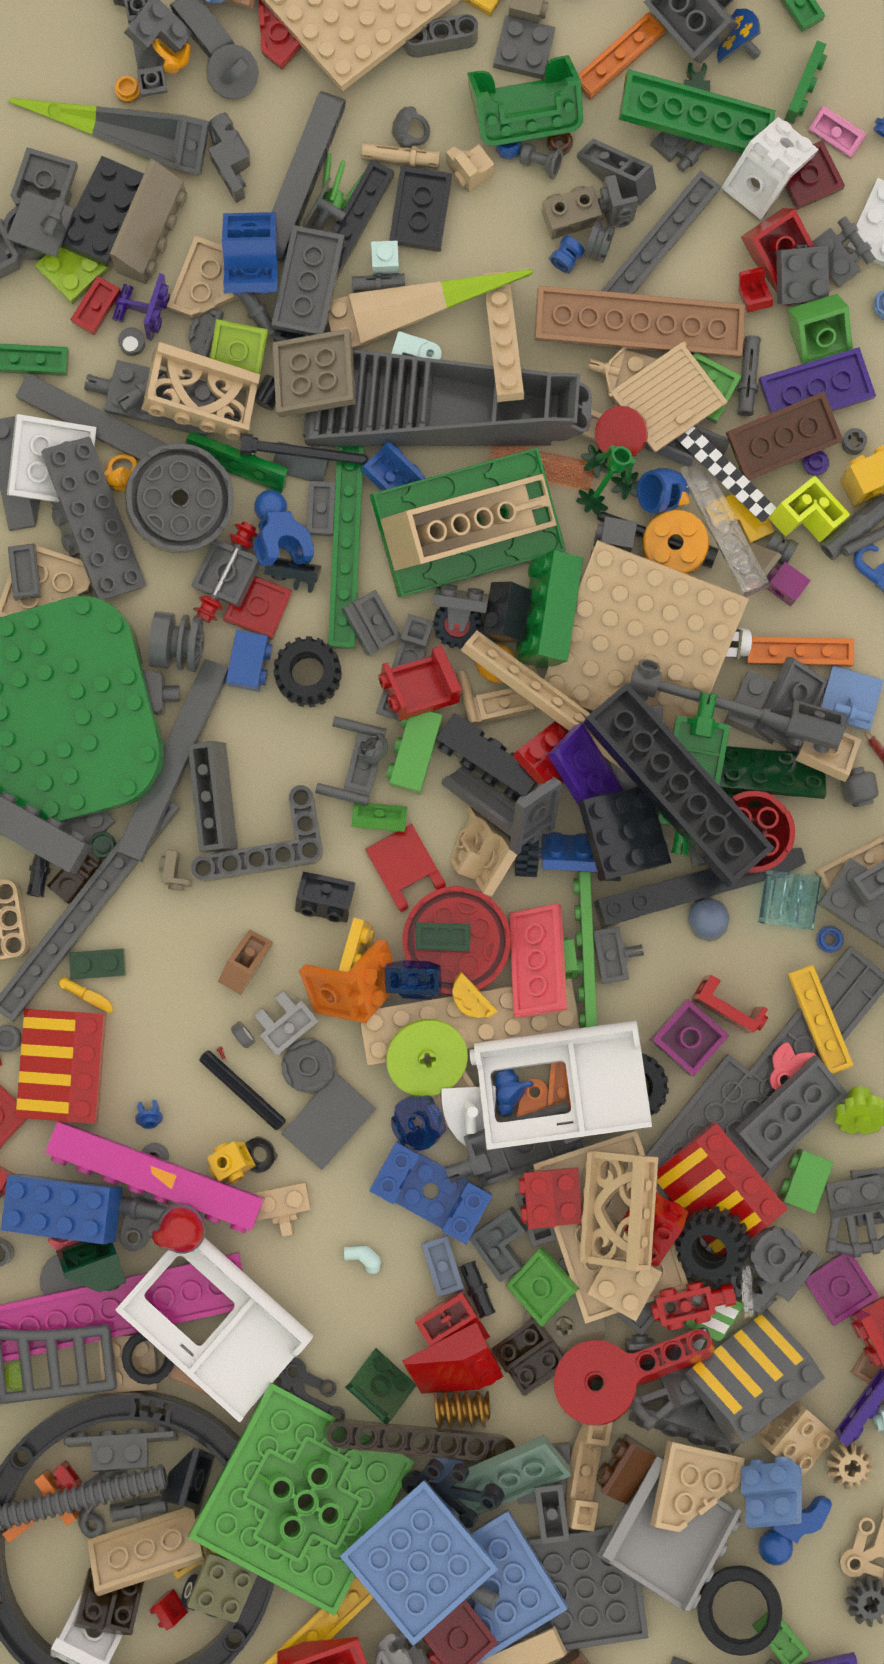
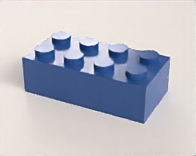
(61, 1208)

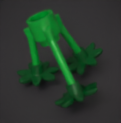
(618, 461)

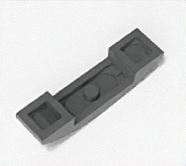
(411, 648)

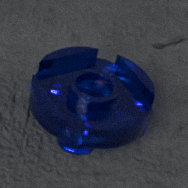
(430, 1115)

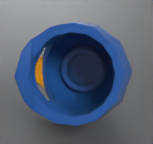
(662, 490)

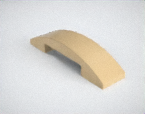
(584, 1466)

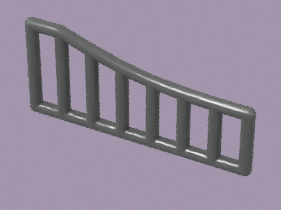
(56, 1388)

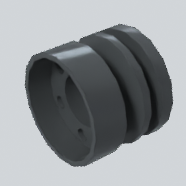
(175, 641)

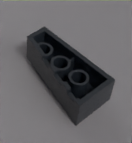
(484, 756)

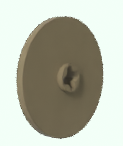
(578, 1332)

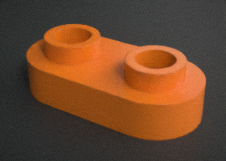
(530, 1104)

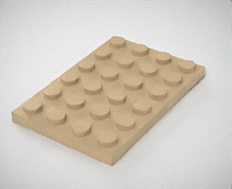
(570, 1235)

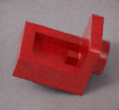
(754, 290)

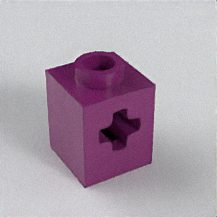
(787, 583)

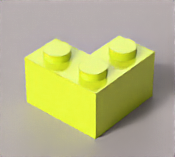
(811, 506)

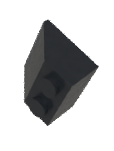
(506, 612)

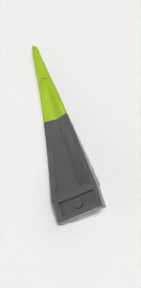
(163, 137)

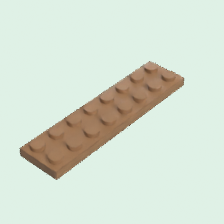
(638, 321)

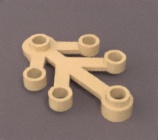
(867, 1555)

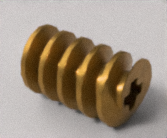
(462, 1409)

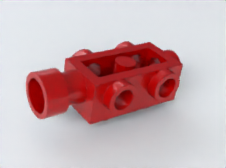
(685, 1310)

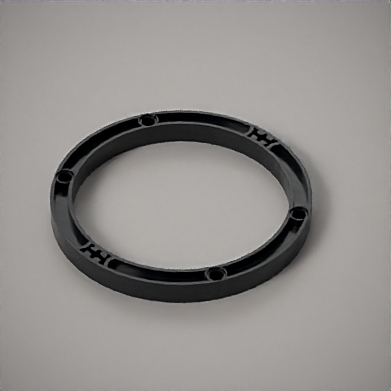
(15, 1630)

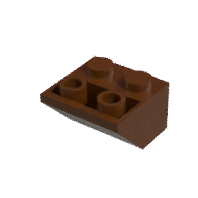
(625, 1469)

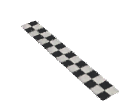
(727, 474)

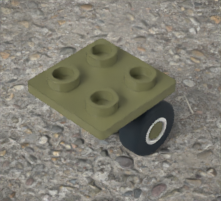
(219, 1588)

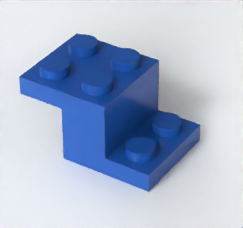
(250, 252)

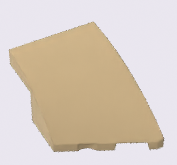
(482, 852)

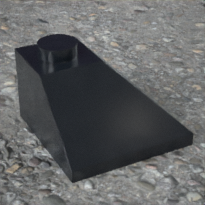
(189, 1480)

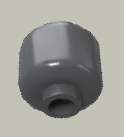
(860, 787)

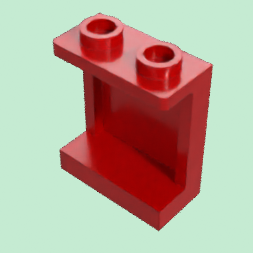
(420, 685)
(705, 998)

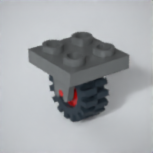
(458, 614)

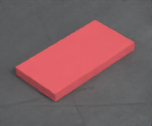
(538, 961)

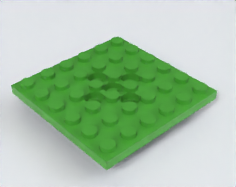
(248, 1519)

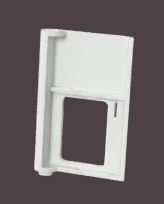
(602, 1076)
(242, 1351)

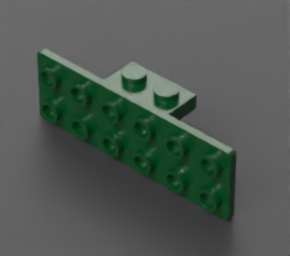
(770, 773)

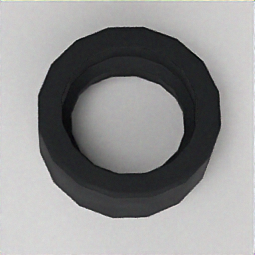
(134, 1374)

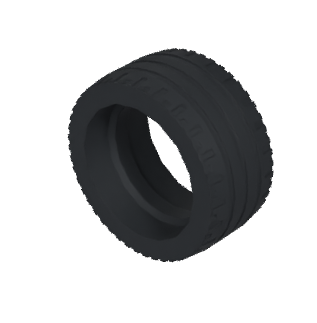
(718, 1638)

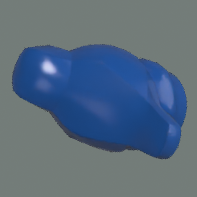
(509, 1091)

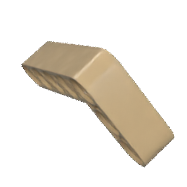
(19, 929)

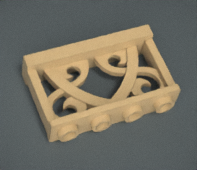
(187, 412)
(595, 1222)

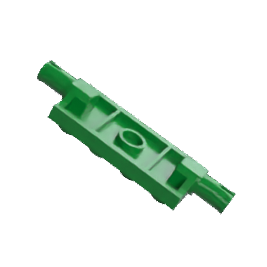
(706, 743)

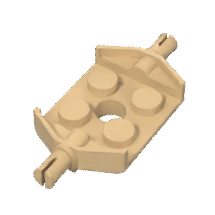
(620, 367)

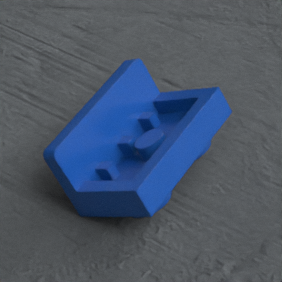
(391, 468)

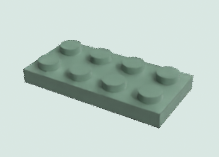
(517, 1471)

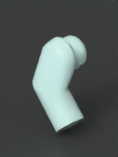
(365, 1255)

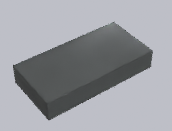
(24, 572)

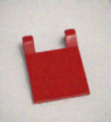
(402, 862)

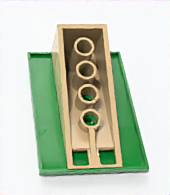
(467, 522)

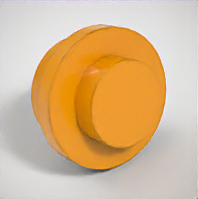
(127, 89)

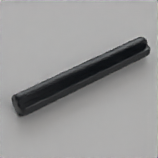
(242, 1090)

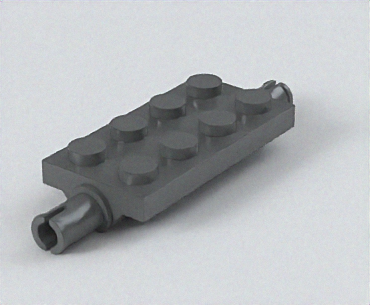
(124, 380)
(507, 1162)

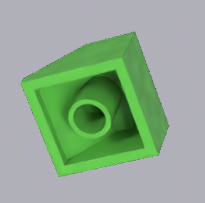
(820, 328)

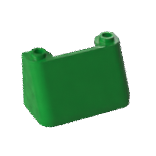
(528, 108)

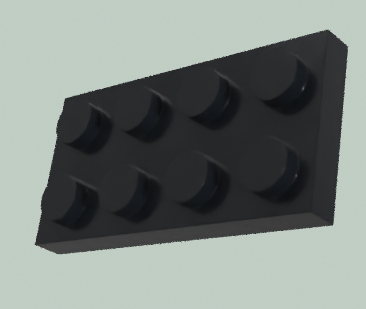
(102, 211)

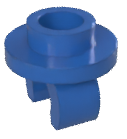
(149, 1118)

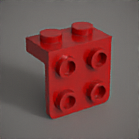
(668, 1225)

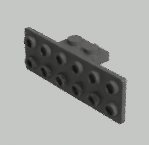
(91, 519)

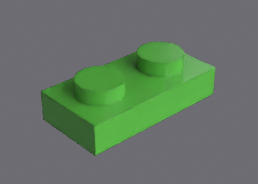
(379, 817)

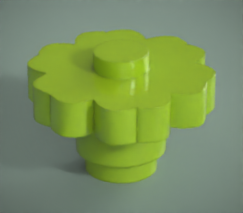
(861, 1112)

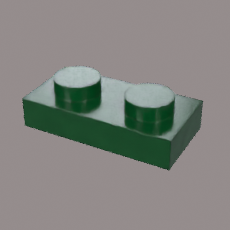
(97, 964)

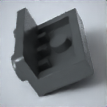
(617, 210)

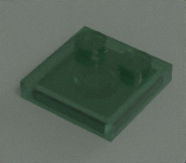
(380, 1386)

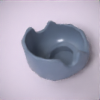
(708, 919)

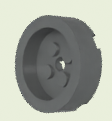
(151, 502)

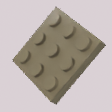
(314, 373)

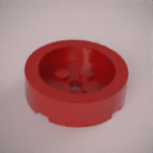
(488, 935)

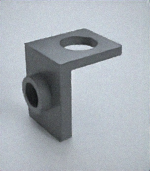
(639, 1342)

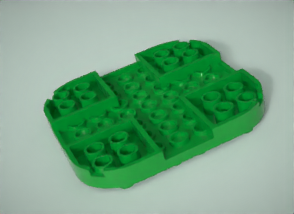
(75, 710)

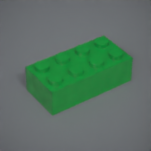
(551, 609)

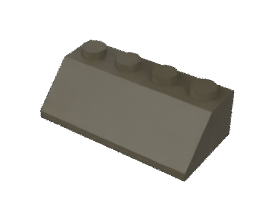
(148, 223)

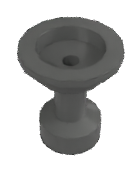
(551, 161)

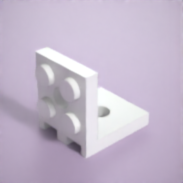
(772, 160)
(78, 1648)

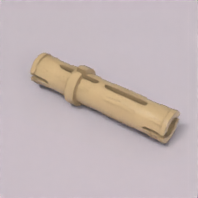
(395, 154)

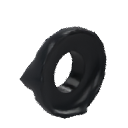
(271, 1157)

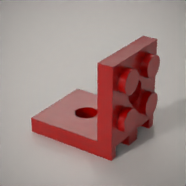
(869, 1327)

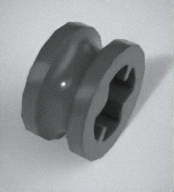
(847, 445)

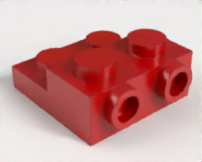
(551, 1197)

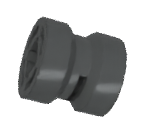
(782, 546)

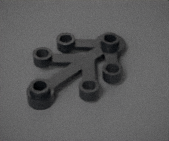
(310, 1379)
(489, 1497)

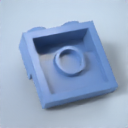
(772, 1492)

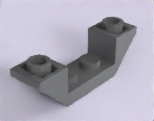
(149, 63)

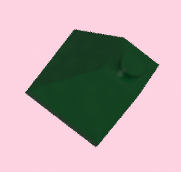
(92, 1265)

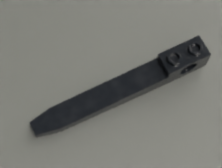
(679, 892)

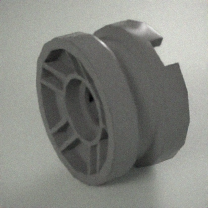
(599, 241)

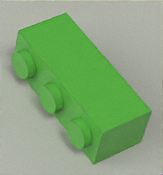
(414, 752)

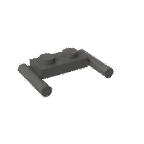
(360, 774)

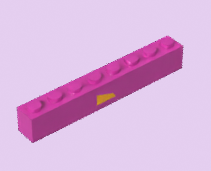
(154, 1175)

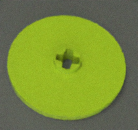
(407, 1053)

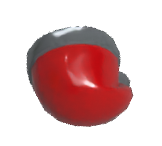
(178, 1229)

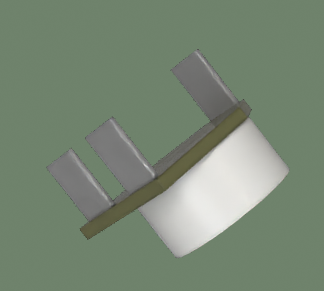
(740, 644)

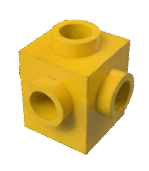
(230, 1162)

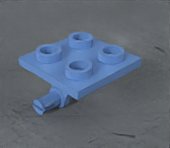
(852, 695)

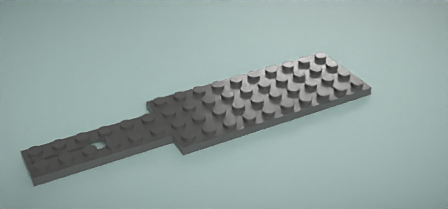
(735, 1092)

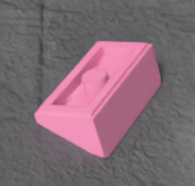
(837, 131)

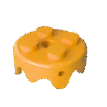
(682, 524)

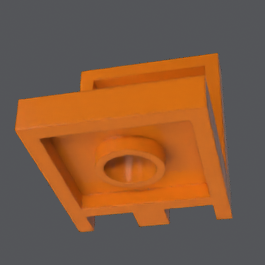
(353, 993)

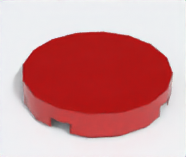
(623, 428)

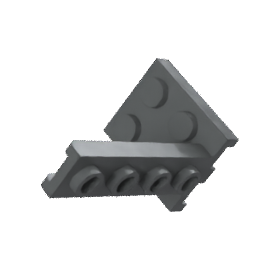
(519, 820)

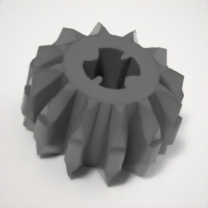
(858, 1603)

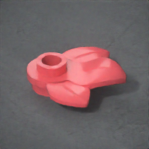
(786, 1063)

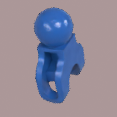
(279, 530)
(777, 1545)

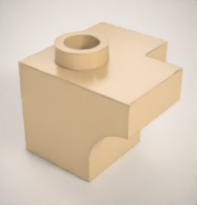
(470, 167)

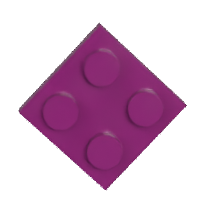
(840, 1287)

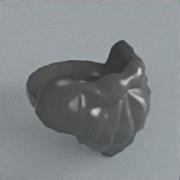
(401, 125)

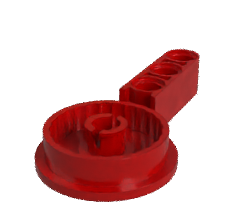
(620, 1374)

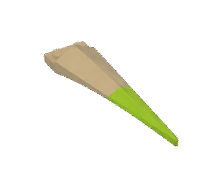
(386, 311)

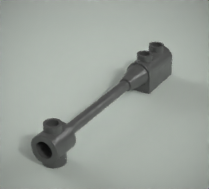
(800, 723)

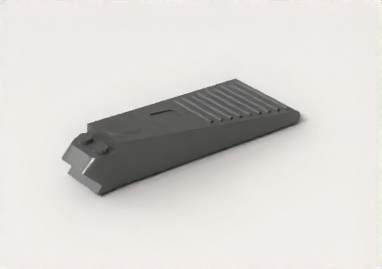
(449, 405)

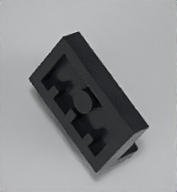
(324, 897)

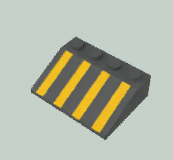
(754, 1377)

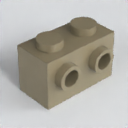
(571, 211)

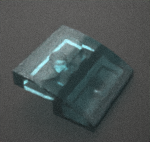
(789, 899)

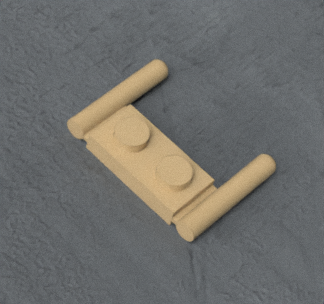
(493, 705)

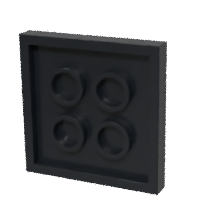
(624, 833)

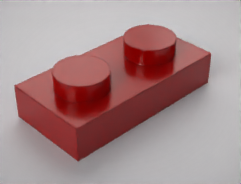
(95, 305)

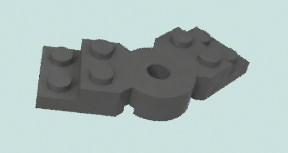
(43, 176)

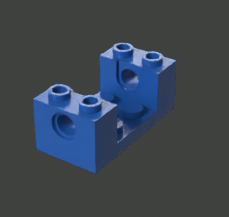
(454, 1208)

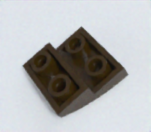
(529, 1356)
(109, 1612)

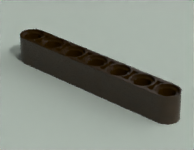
(406, 1437)

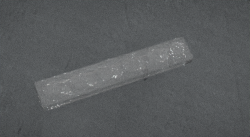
(725, 529)

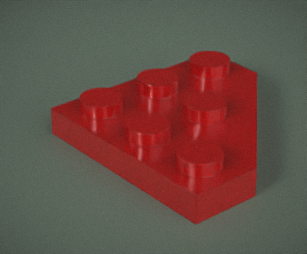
(276, 40)

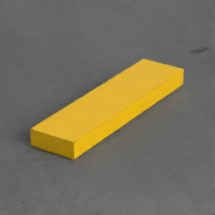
(820, 1019)

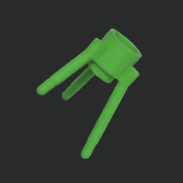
(334, 195)

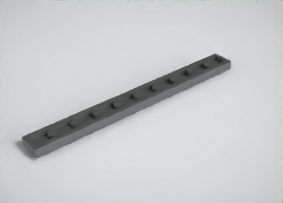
(70, 927)

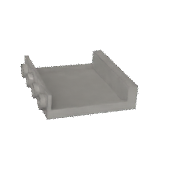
(666, 1560)

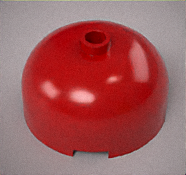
(773, 822)

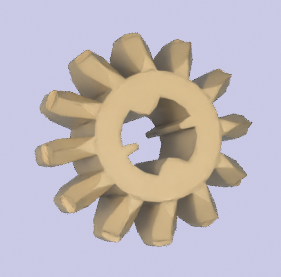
(843, 1458)

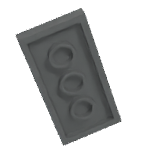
(308, 281)
(791, 1111)

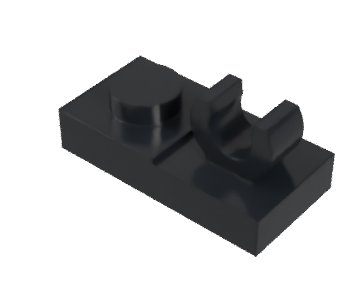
(287, 569)

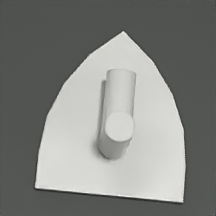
(463, 1110)

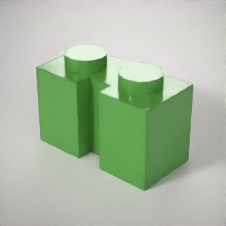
(806, 1180)

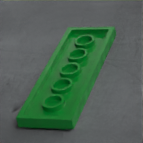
(691, 112)

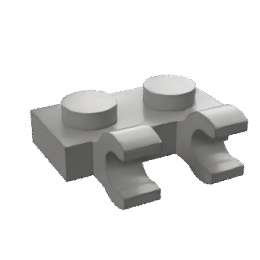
(287, 1028)

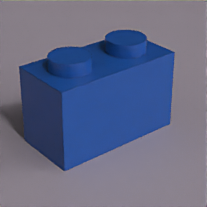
(248, 661)

